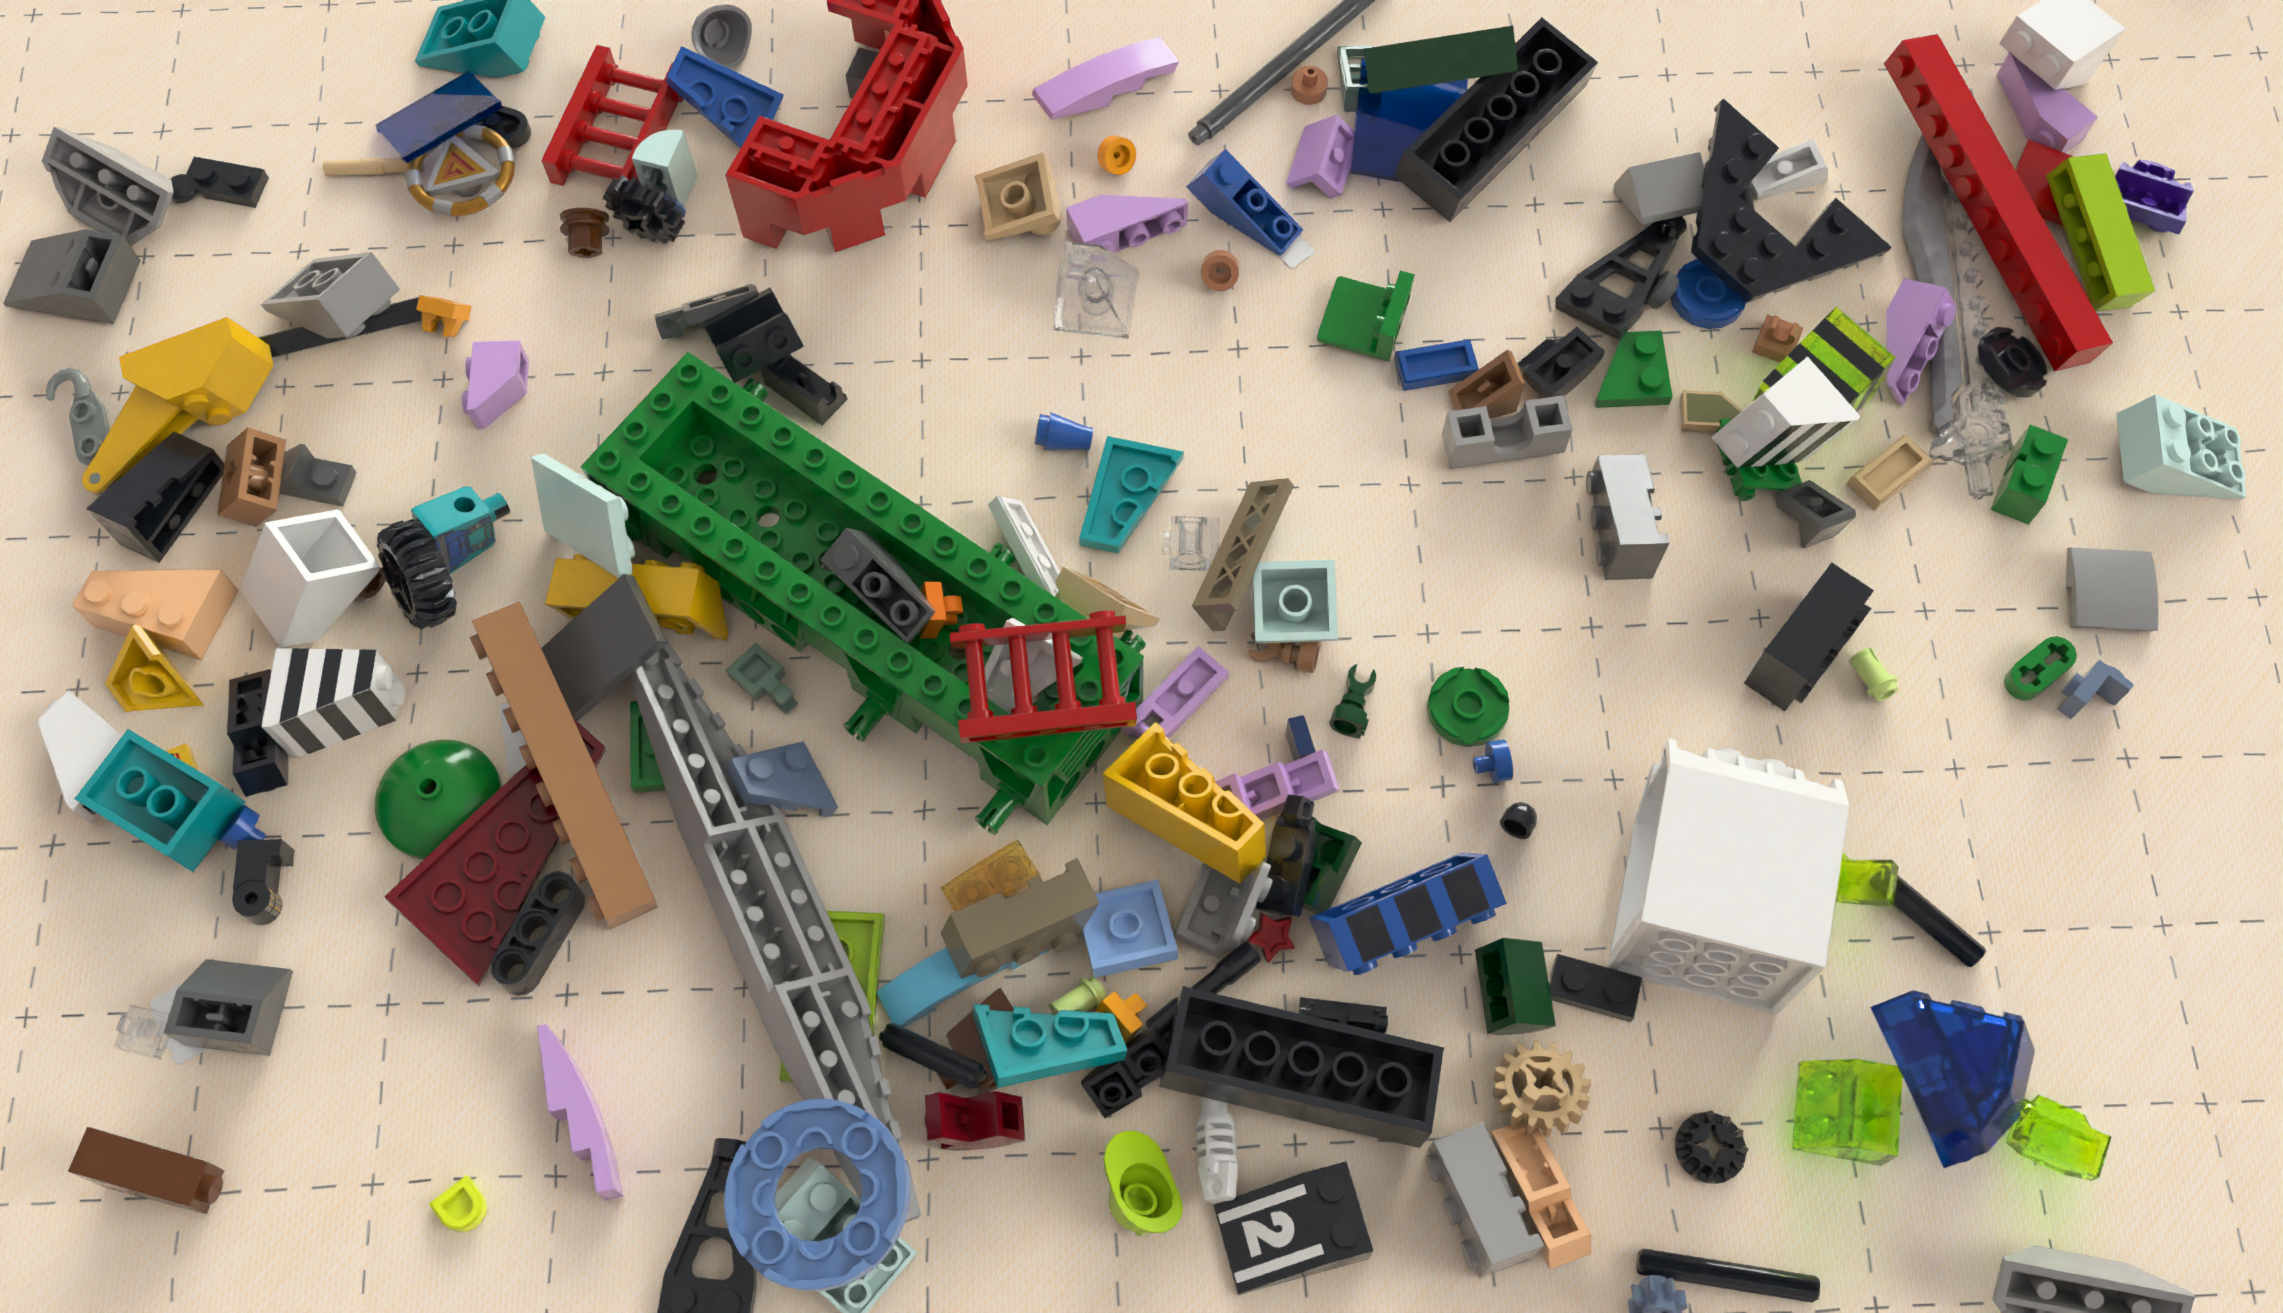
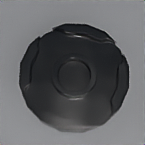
(2012, 362)

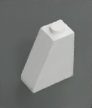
(76, 746)

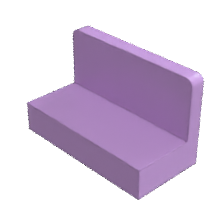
(1323, 156)

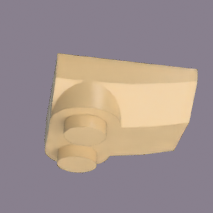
(1019, 198)
(1091, 595)

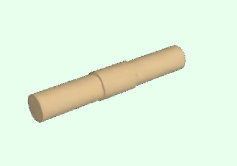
(365, 166)

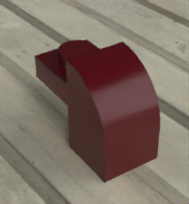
(974, 1121)

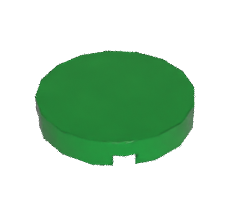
(1468, 706)

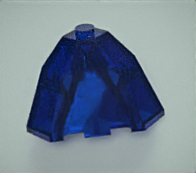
(1959, 1068)

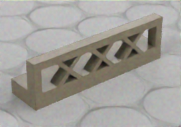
(1241, 551)

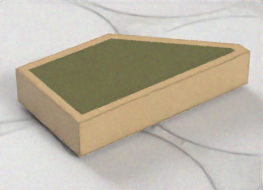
(1704, 409)

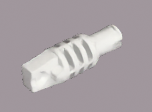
(1216, 1151)

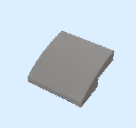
(2112, 589)

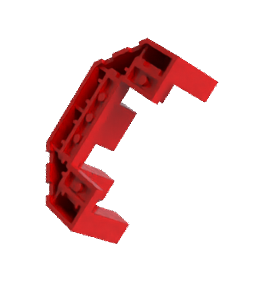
(882, 147)

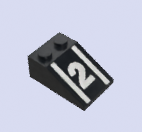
(1293, 1228)

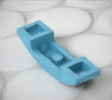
(925, 986)

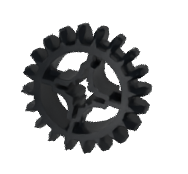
(416, 573)

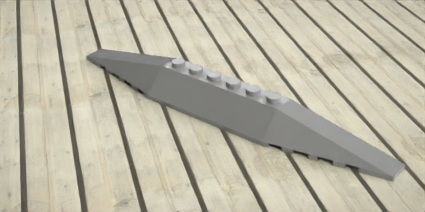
(765, 905)

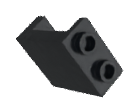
(752, 335)

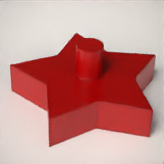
(1272, 936)

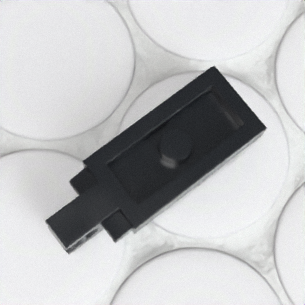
(1290, 858)

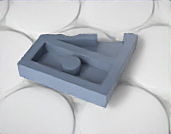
(783, 779)

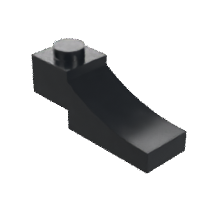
(257, 758)

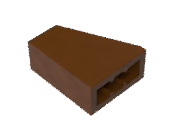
(147, 1171)

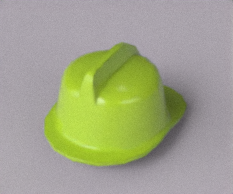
(1141, 1184)

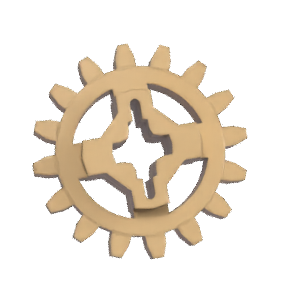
(1552, 1103)

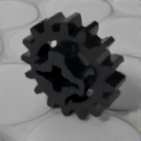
(643, 209)

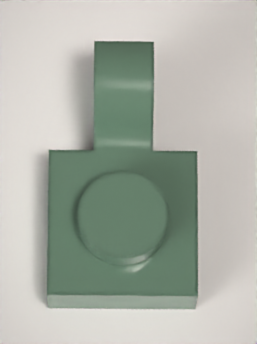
(760, 675)

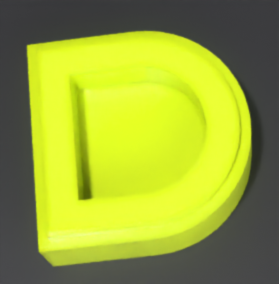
(460, 1206)

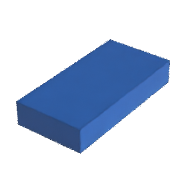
(1435, 364)

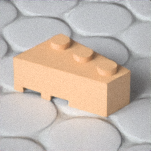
(172, 606)

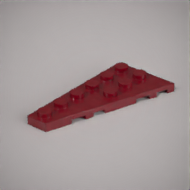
(483, 872)

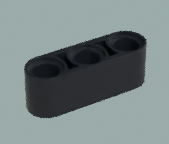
(540, 953)

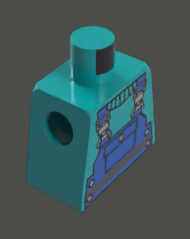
(461, 523)

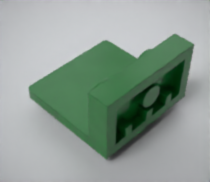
(1366, 316)

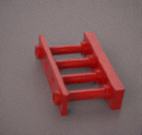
(588, 101)
(1024, 718)

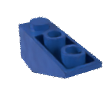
(1243, 203)

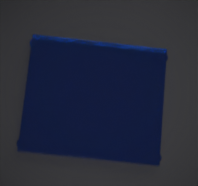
(438, 116)

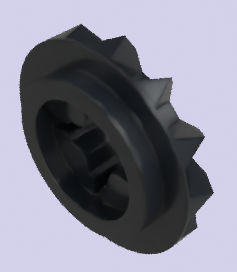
(1697, 1160)

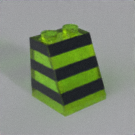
(1845, 357)

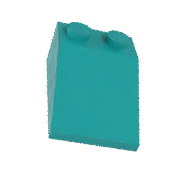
(482, 37)
(160, 800)

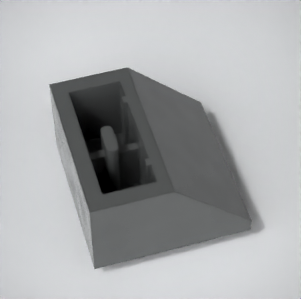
(229, 1007)

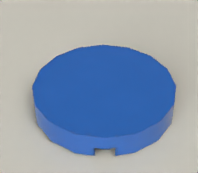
(1705, 298)

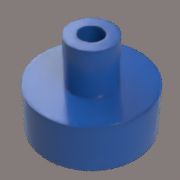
(1496, 761)
(242, 828)

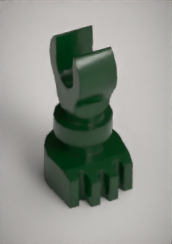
(1349, 716)

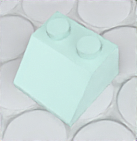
(1295, 601)

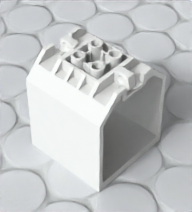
(1730, 878)

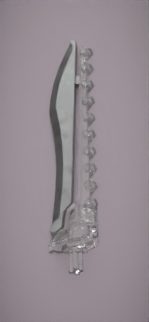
(1979, 413)

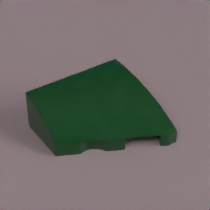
(1330, 866)

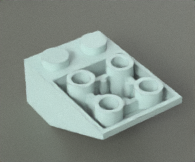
(2179, 451)
(820, 1207)

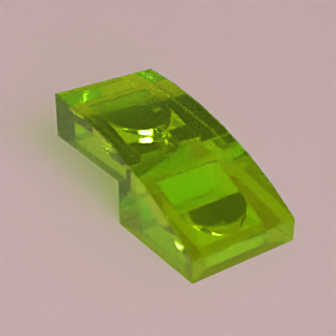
(1867, 882)

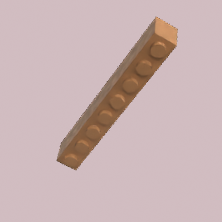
(564, 765)

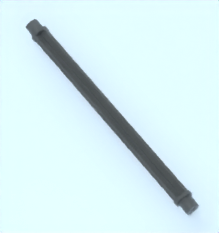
(1276, 69)

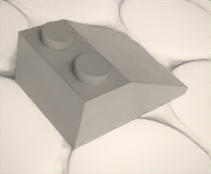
(334, 295)

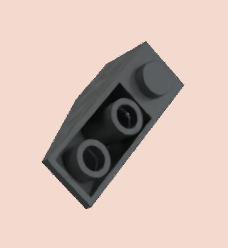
(879, 582)

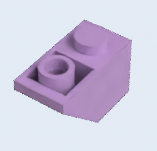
(496, 380)

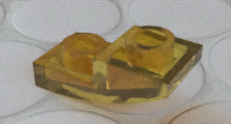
(1000, 872)

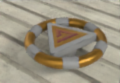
(463, 172)

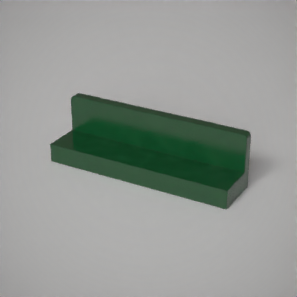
(1441, 59)

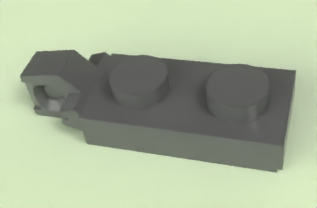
(675, 321)

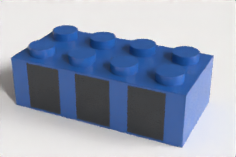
(1407, 912)

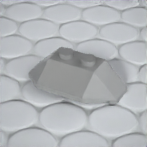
(106, 186)
(2071, 1282)

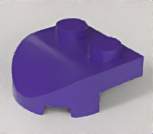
(2154, 195)

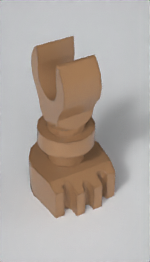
(1305, 655)

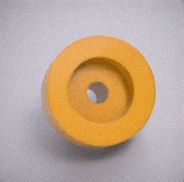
(1116, 155)

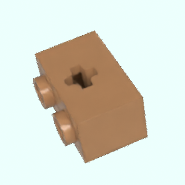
(251, 477)

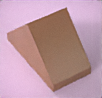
(1494, 385)

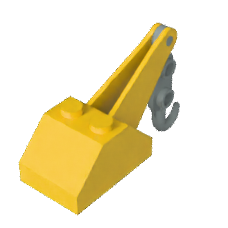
(180, 380)

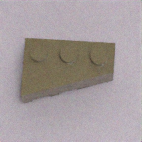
(1020, 925)

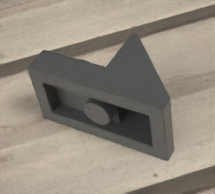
(314, 477)
(1816, 510)

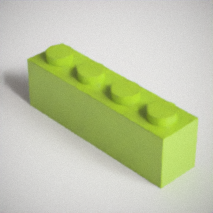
(2100, 232)

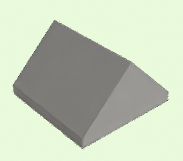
(1663, 188)

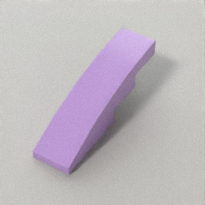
(1099, 79)
(1267, 788)
(573, 1101)

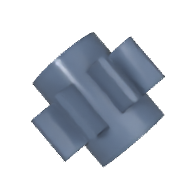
(1656, 1295)

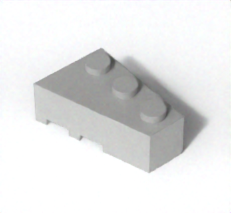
(1481, 1201)

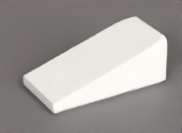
(1790, 171)

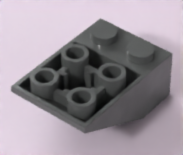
(75, 275)

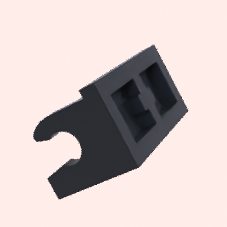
(804, 388)

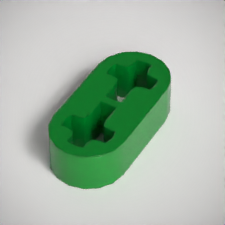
(2035, 662)

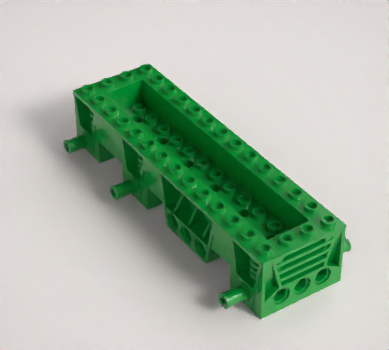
(776, 578)

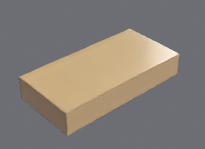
(1890, 472)

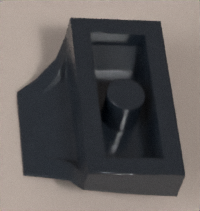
(1561, 363)

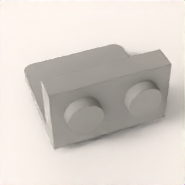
(1221, 909)

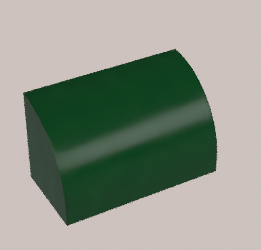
(1514, 987)

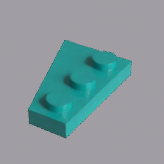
(1124, 490)
(1038, 1045)

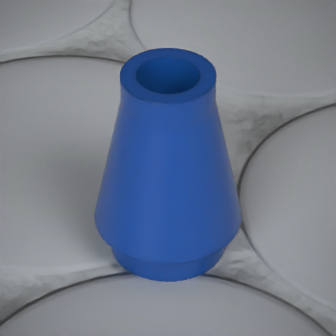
(1062, 434)

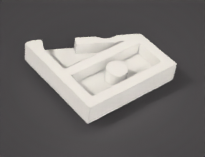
(1040, 664)

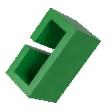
(2029, 474)

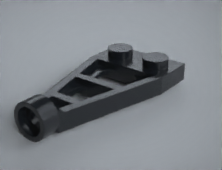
(1607, 310)
(680, 1287)

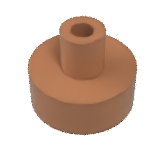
(1309, 85)
(1220, 270)

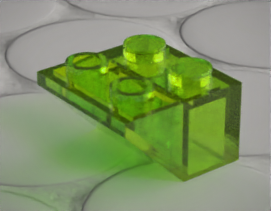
(1848, 1110)

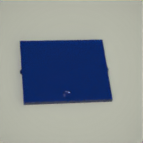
(1393, 120)

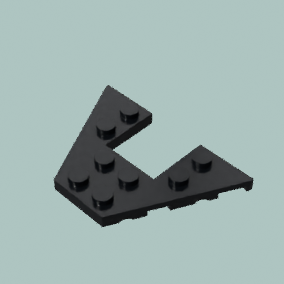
(1746, 247)

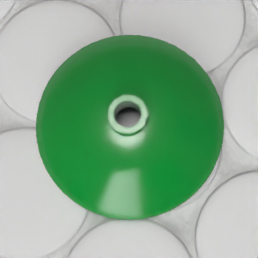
(421, 821)

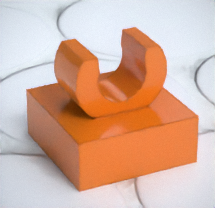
(945, 608)

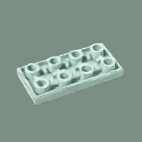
(583, 515)

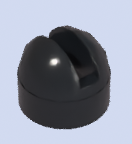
(1519, 820)

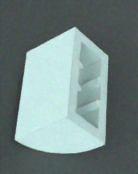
(666, 163)

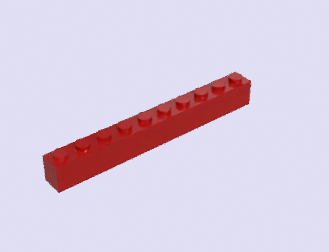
(1997, 203)

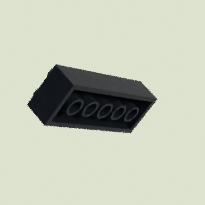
(1495, 121)
(1302, 1067)

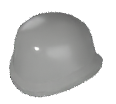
(722, 34)

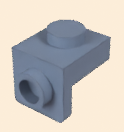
(2099, 679)

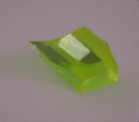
(2059, 1139)

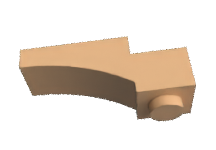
(1544, 1193)

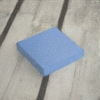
(1129, 930)

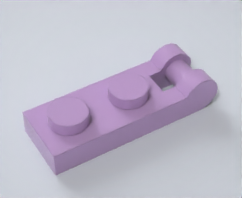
(1180, 694)

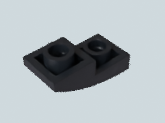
(1120, 1082)

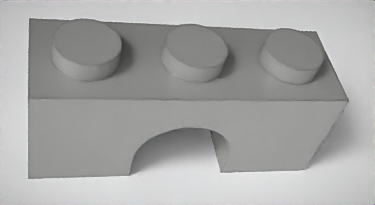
(1535, 431)

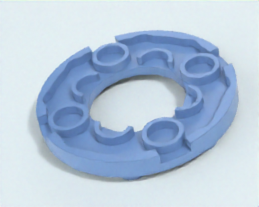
(754, 1181)

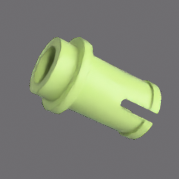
(1874, 675)
(1082, 998)

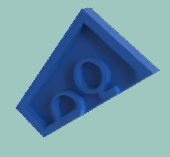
(722, 95)

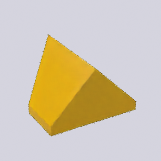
(147, 676)

